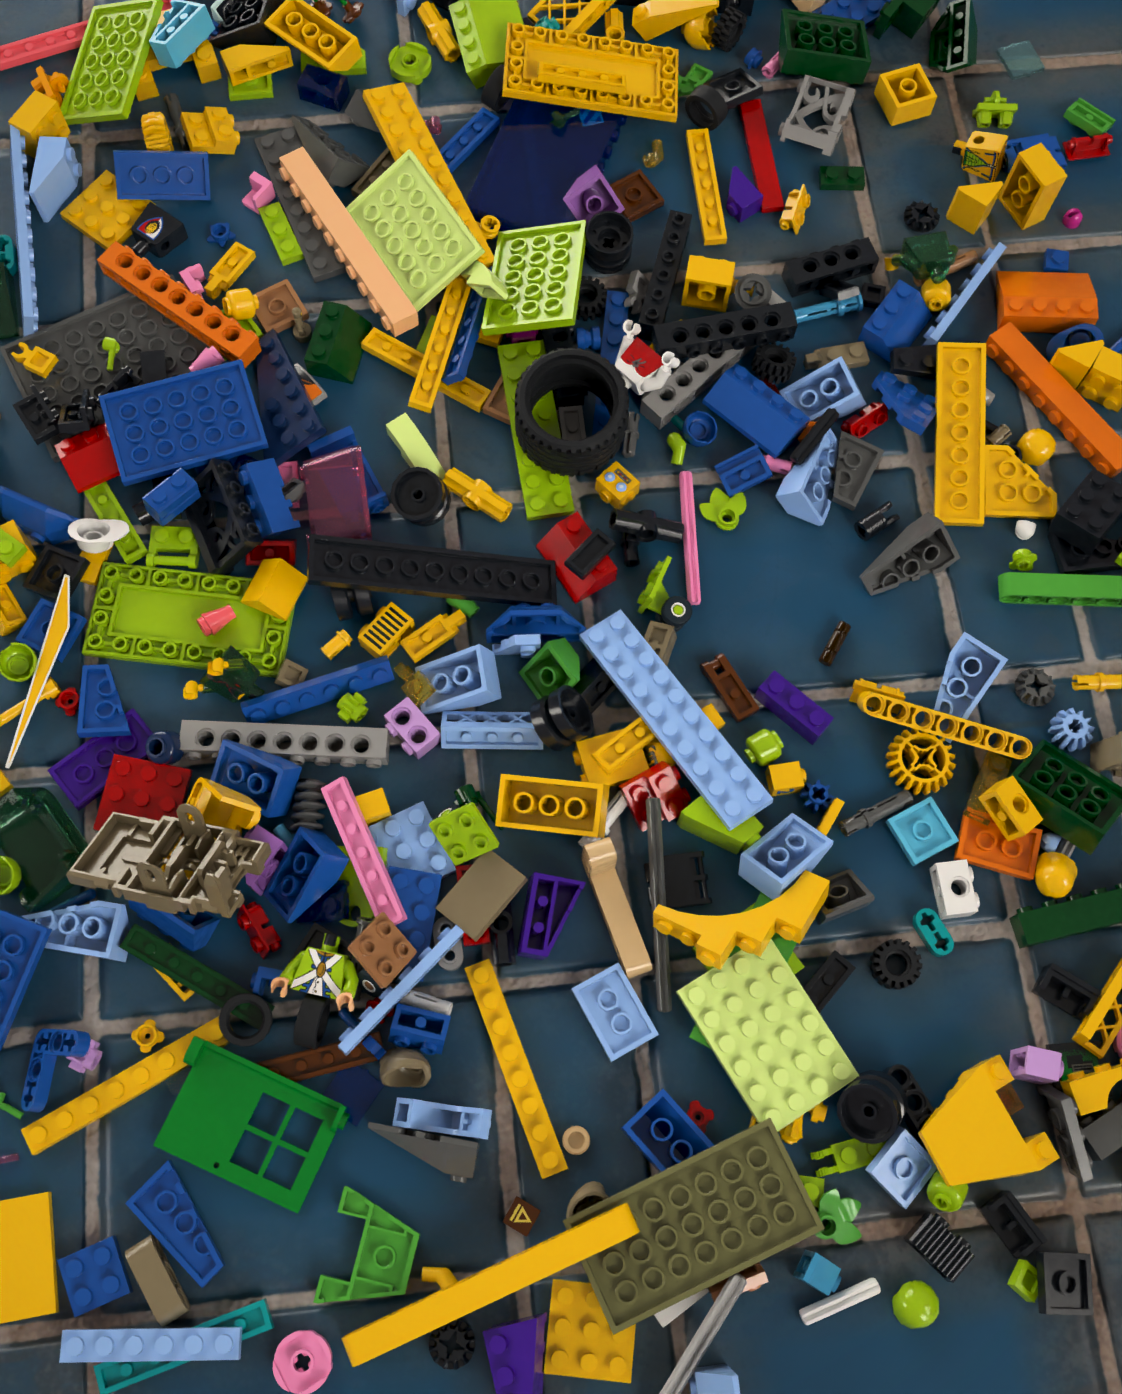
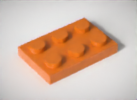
(989, 849)

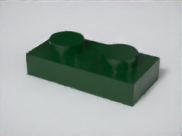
(841, 178)

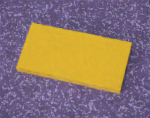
(27, 1258)

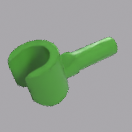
(8, 1108)

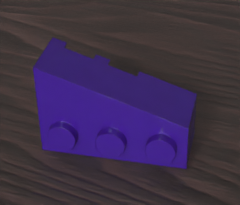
(517, 1355)

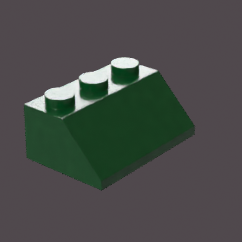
(336, 343)

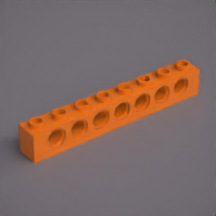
(179, 304)

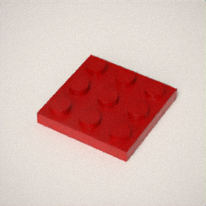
(142, 789)

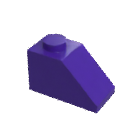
(742, 197)

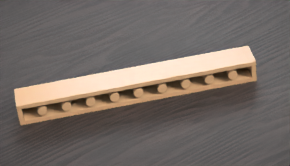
(349, 242)

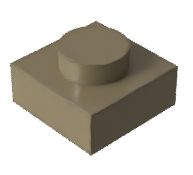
(290, 674)

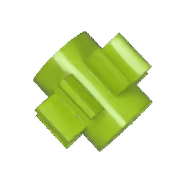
(352, 707)

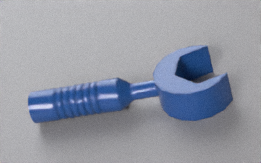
(368, 1042)

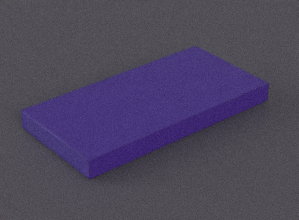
(86, 769)

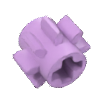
(89, 1061)

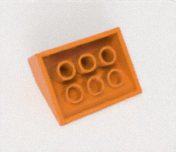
(1045, 300)

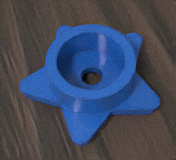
(220, 228)

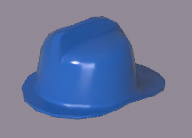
(1073, 336)

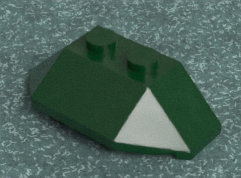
(954, 38)

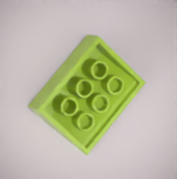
(482, 34)

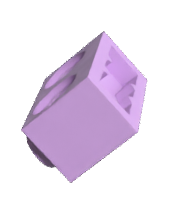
(417, 725)

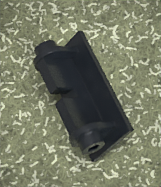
(123, 380)

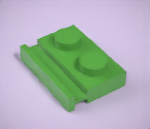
(1088, 118)

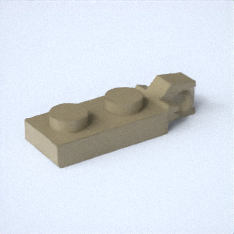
(853, 354)

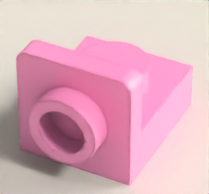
(192, 278)

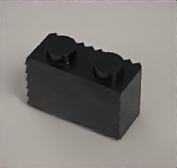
(939, 1246)

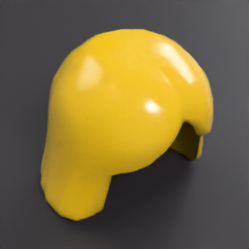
(1055, 874)

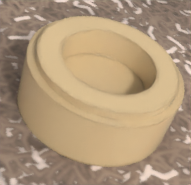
(576, 1140)

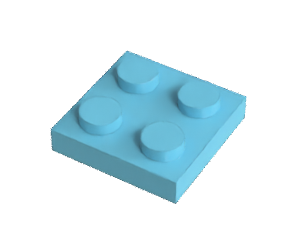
(922, 831)

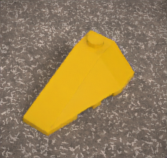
(664, 15)

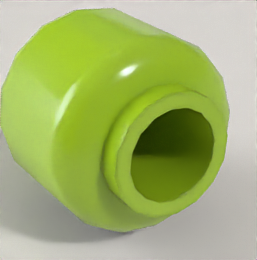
(763, 747)
(945, 1197)

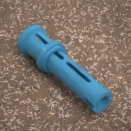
(829, 308)

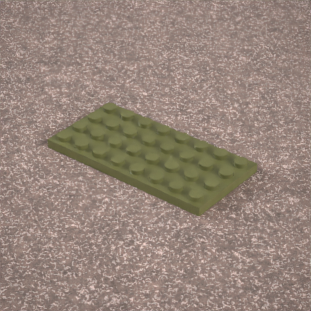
(700, 1225)

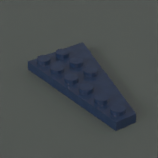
(285, 405)

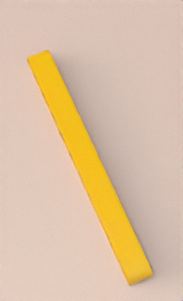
(490, 1284)

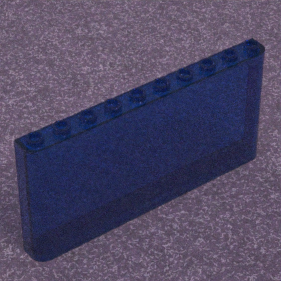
(538, 163)

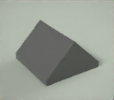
(844, 896)

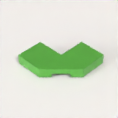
(696, 76)

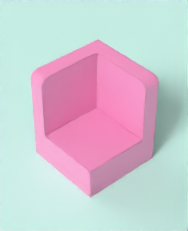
(261, 193)

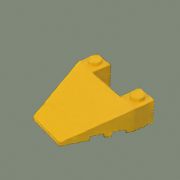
(203, 58)
(974, 1134)

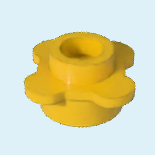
(139, 1036)

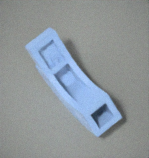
(442, 1118)

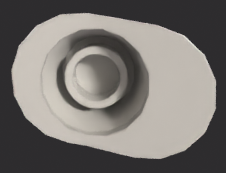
(97, 535)

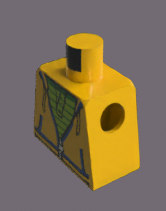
(982, 154)

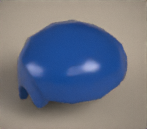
(699, 429)

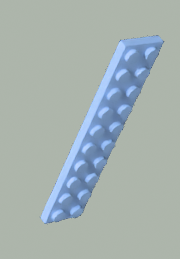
(22, 215)
(676, 720)

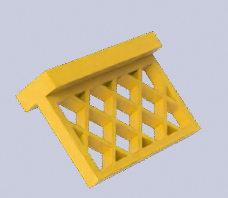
(582, 22)

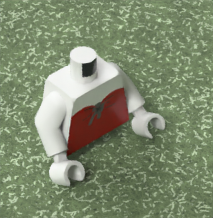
(640, 364)

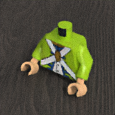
(321, 973)

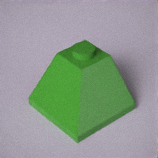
(551, 668)

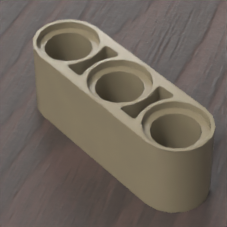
(157, 1280)

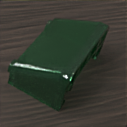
(41, 841)

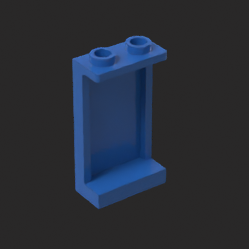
(344, 438)

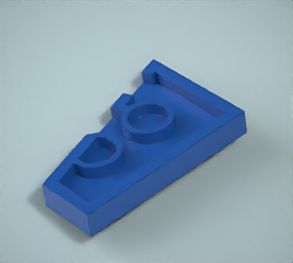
(100, 704)

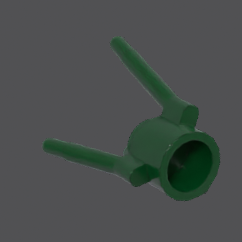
(468, 794)

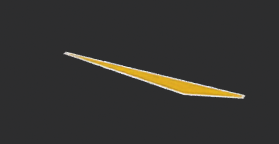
(51, 646)

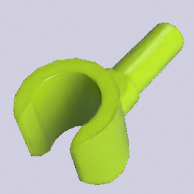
(110, 344)

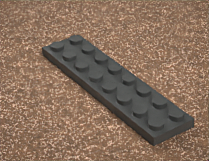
(317, 254)

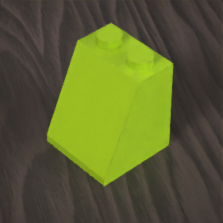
(703, 822)

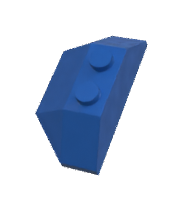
(35, 518)
(547, 620)

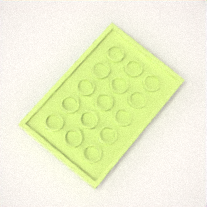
(415, 230)
(767, 1035)

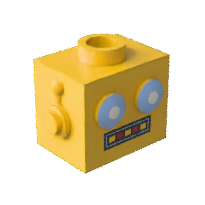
(617, 486)

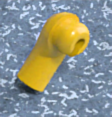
(440, 1275)

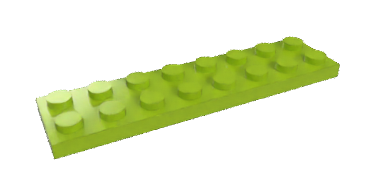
(543, 493)

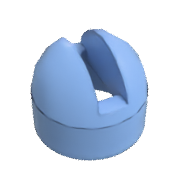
(1050, 842)

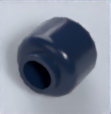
(164, 747)

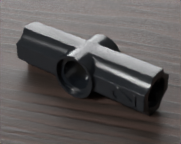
(646, 525)
(503, 941)

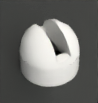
(1025, 529)

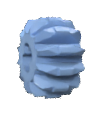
(1077, 724)

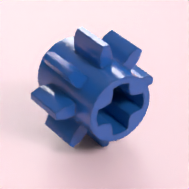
(816, 789)

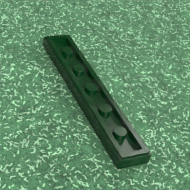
(189, 972)

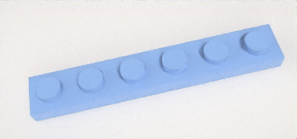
(967, 289)
(391, 996)
(151, 1344)

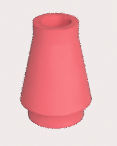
(215, 620)

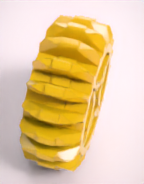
(156, 132)
(937, 777)

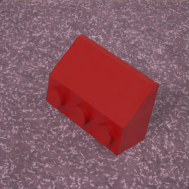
(88, 458)
(560, 544)

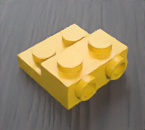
(210, 131)

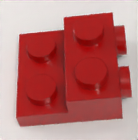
(656, 782)

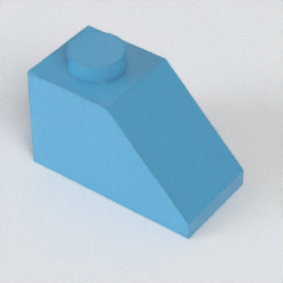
(818, 1272)

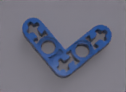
(46, 1048)

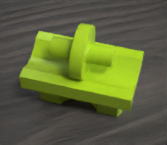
(994, 108)

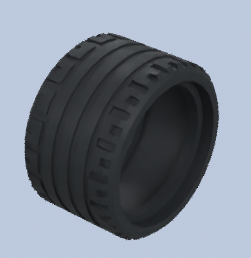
(569, 369)

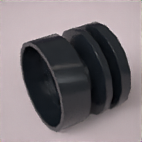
(608, 242)

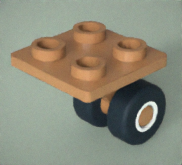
(382, 953)

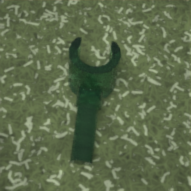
(561, 119)

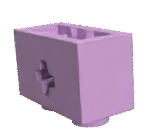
(1036, 1065)

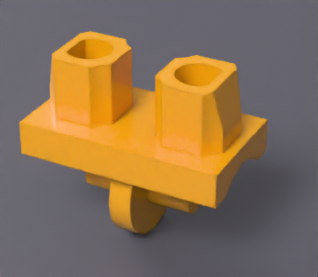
(51, 85)

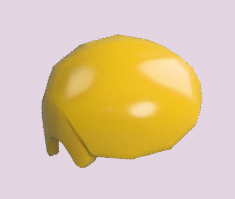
(1036, 446)

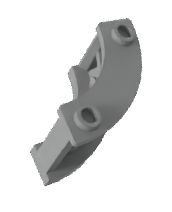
(821, 136)

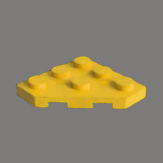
(1014, 487)

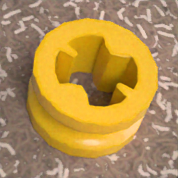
(492, 222)

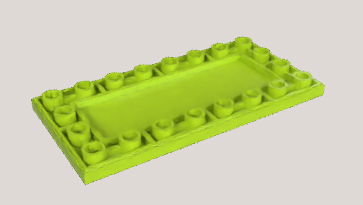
(153, 615)

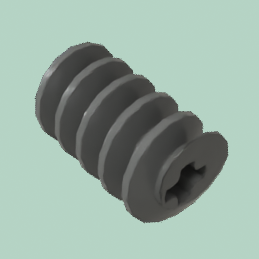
(307, 805)

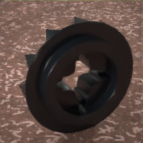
(926, 223)
(459, 1356)

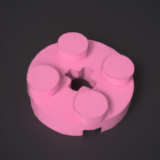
(320, 1364)

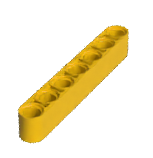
(955, 729)

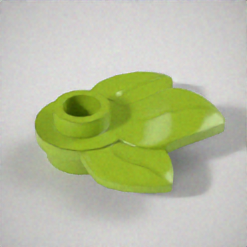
(724, 507)

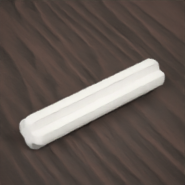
(839, 1301)

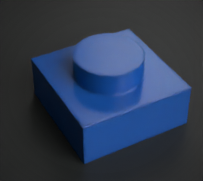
(1056, 261)

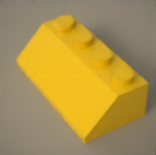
(315, 35)

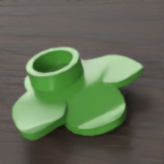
(839, 1216)

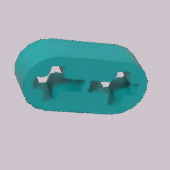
(9, 254)
(938, 929)

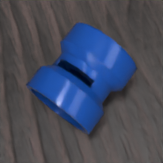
(588, 338)

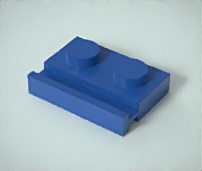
(743, 471)

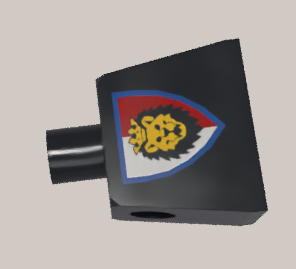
(157, 232)

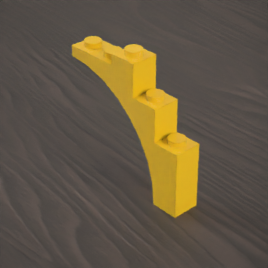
(751, 930)

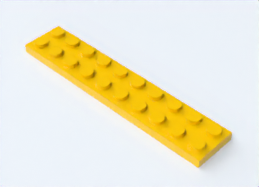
(404, 130)

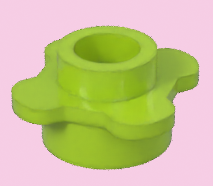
(1022, 560)

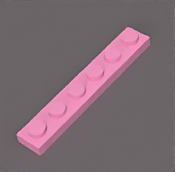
(363, 850)

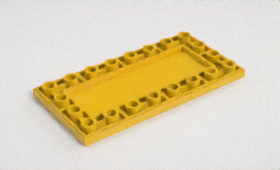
(648, 69)

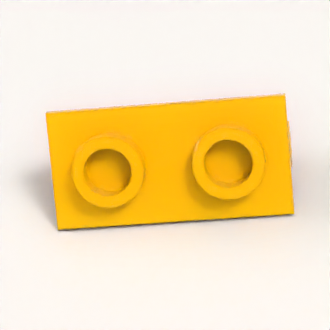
(797, 201)
(861, 686)

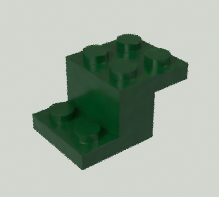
(904, 15)

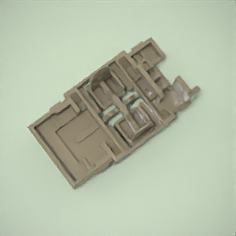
(130, 852)

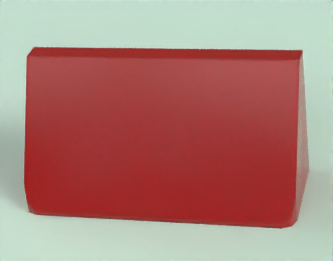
(273, 549)

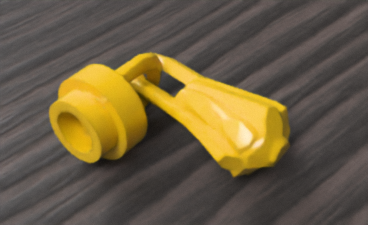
(793, 1131)

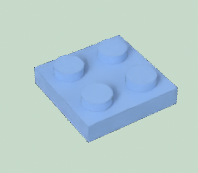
(902, 1167)

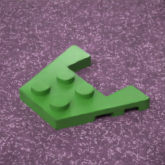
(382, 1257)

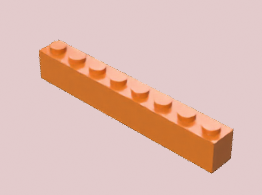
(1056, 399)

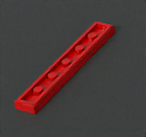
(761, 155)

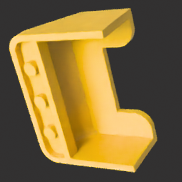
(221, 808)

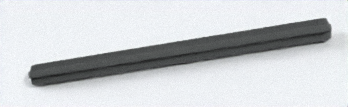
(658, 896)

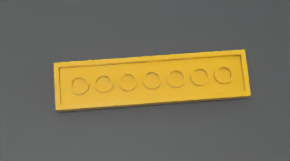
(960, 434)

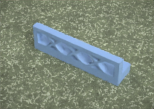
(490, 733)

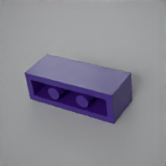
(793, 707)

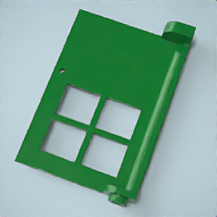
(216, 1111)

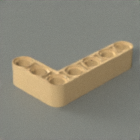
(599, 864)

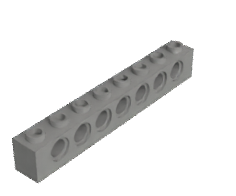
(660, 411)
(195, 732)

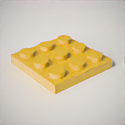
(102, 215)
(581, 1338)

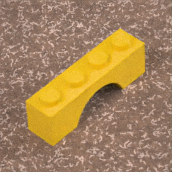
(1092, 1089)

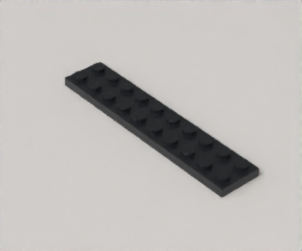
(429, 571)

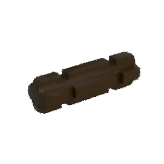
(834, 643)

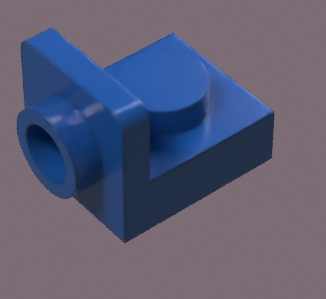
(259, 979)

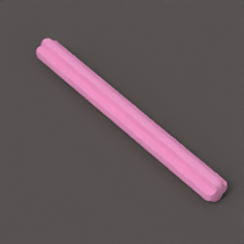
(689, 538)

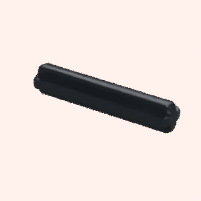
(814, 436)

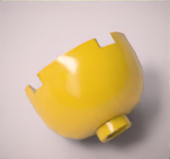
(699, 31)

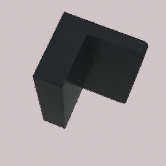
(594, 685)

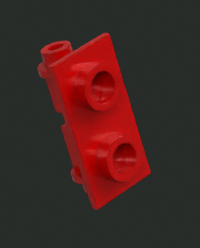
(1087, 147)
(871, 418)
(261, 939)

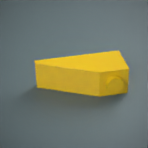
(254, 61)

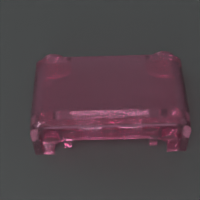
(337, 494)

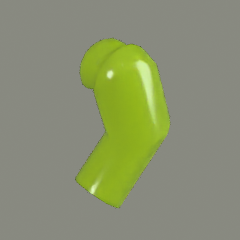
(678, 447)

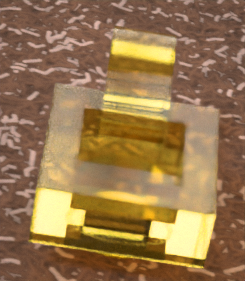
(417, 685)

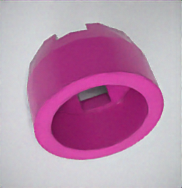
(1074, 221)

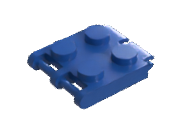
(1050, 143)

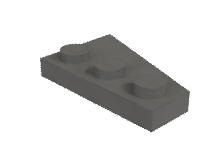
(853, 469)
(1063, 1115)

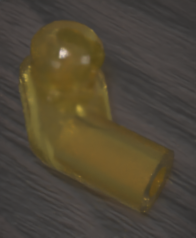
(656, 157)

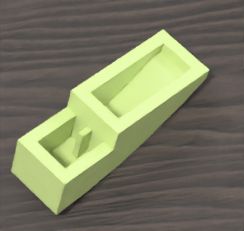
(484, 281)
(413, 445)

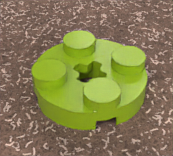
(414, 72)

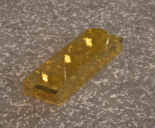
(992, 770)

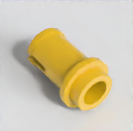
(336, 644)

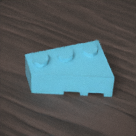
(181, 32)

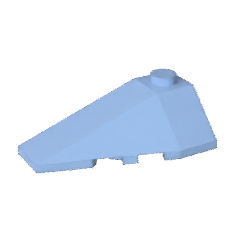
(807, 485)
(967, 677)
(87, 929)

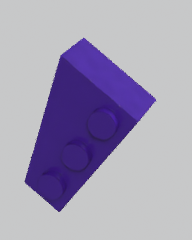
(545, 912)

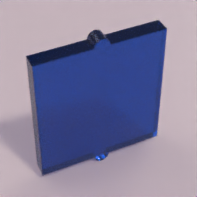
(355, 1090)

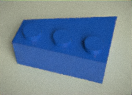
(266, 498)

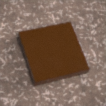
(637, 195)

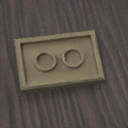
(481, 894)

